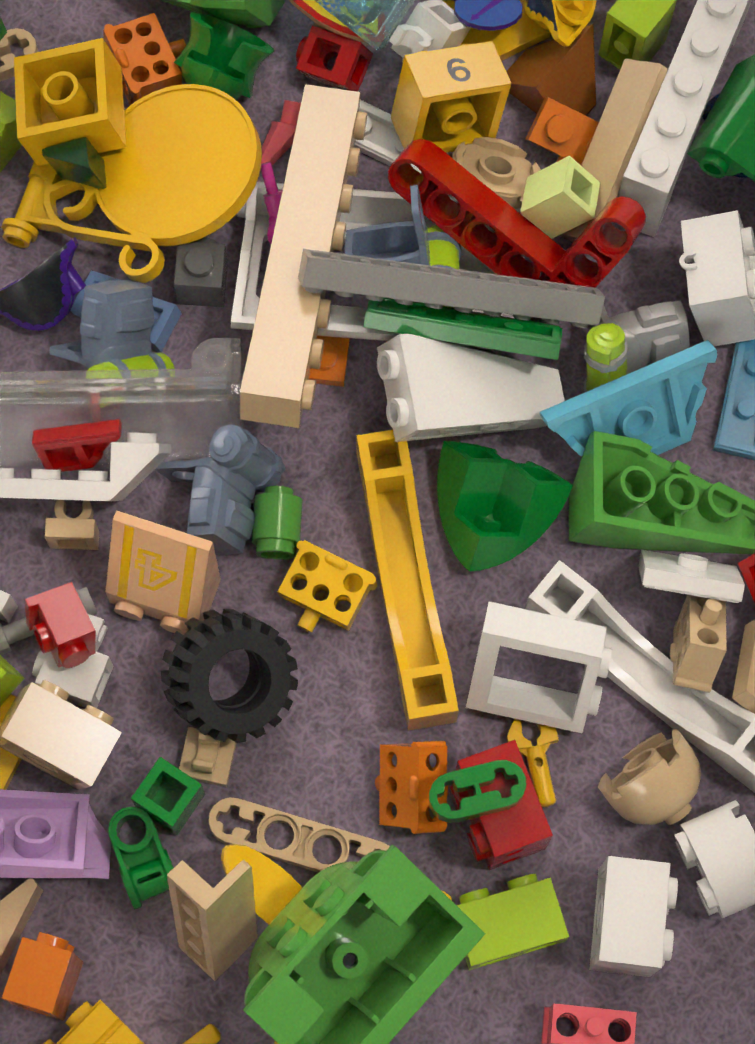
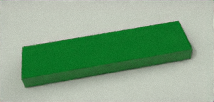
(465, 328)

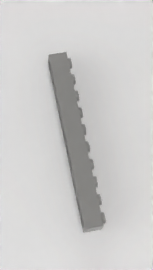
(450, 287)

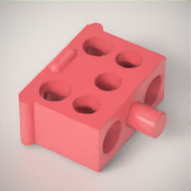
(589, 1025)

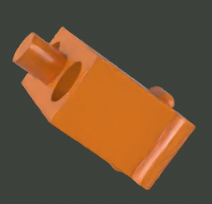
(144, 56)
(409, 785)

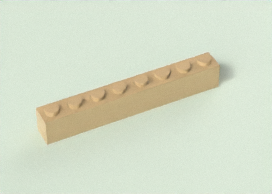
(308, 217)

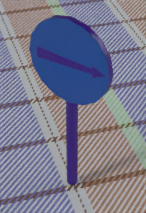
(488, 14)

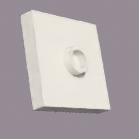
(691, 576)

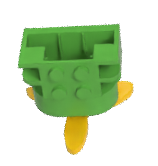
(349, 948)

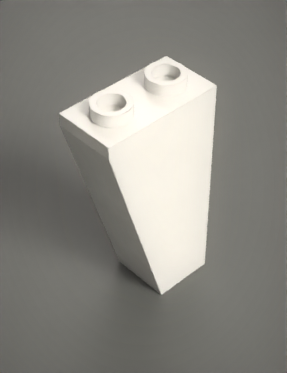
(461, 391)

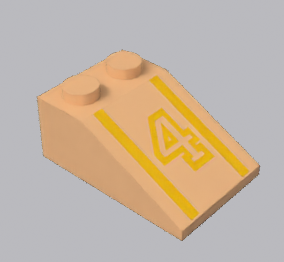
(160, 572)

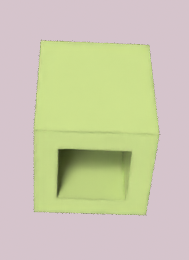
(560, 197)

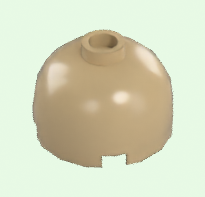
(660, 782)

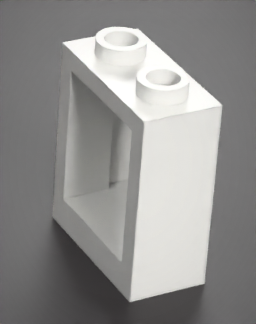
(548, 637)

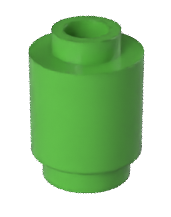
(277, 523)

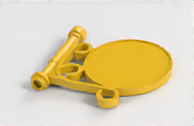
(177, 180)

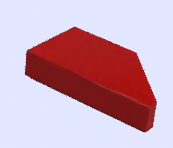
(75, 445)

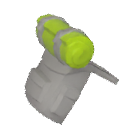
(633, 341)

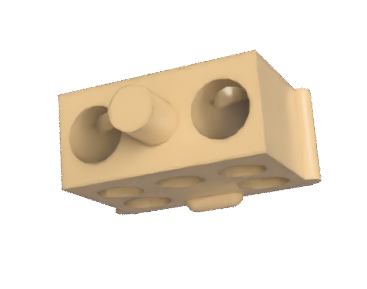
(698, 643)

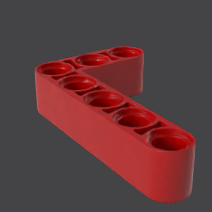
(513, 232)

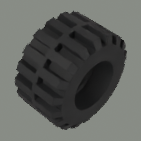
(260, 696)

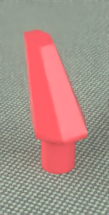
(281, 133)

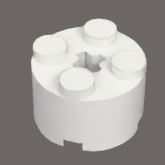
(724, 857)

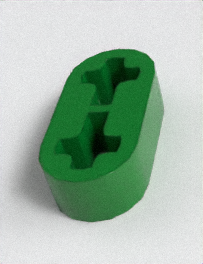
(480, 803)

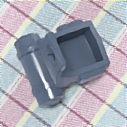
(226, 486)

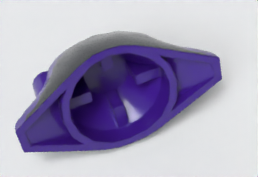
(45, 293)

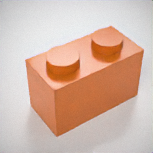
(43, 976)

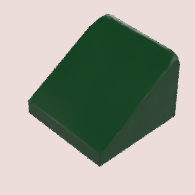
(77, 162)

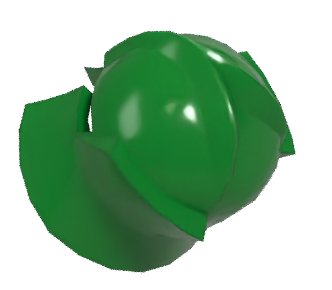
(222, 56)

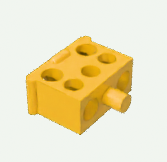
(328, 573)

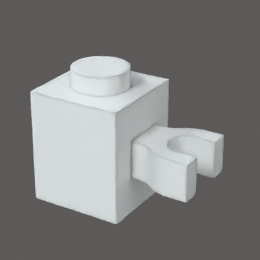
(429, 29)
(83, 682)

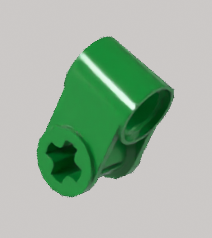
(142, 859)

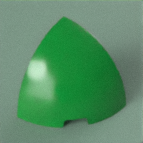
(493, 504)

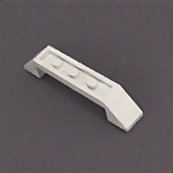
(128, 468)

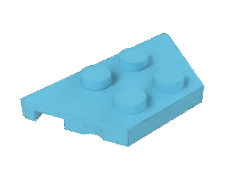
(647, 404)

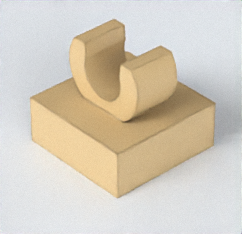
(72, 532)
(207, 758)

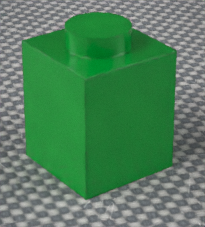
(168, 795)

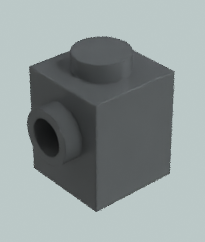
(201, 273)

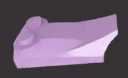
(51, 836)

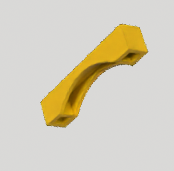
(405, 581)

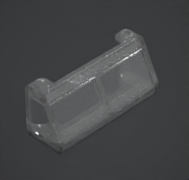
(174, 403)

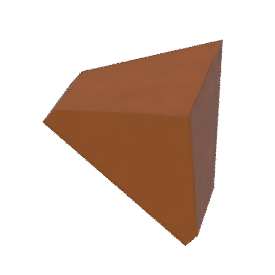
(557, 73)

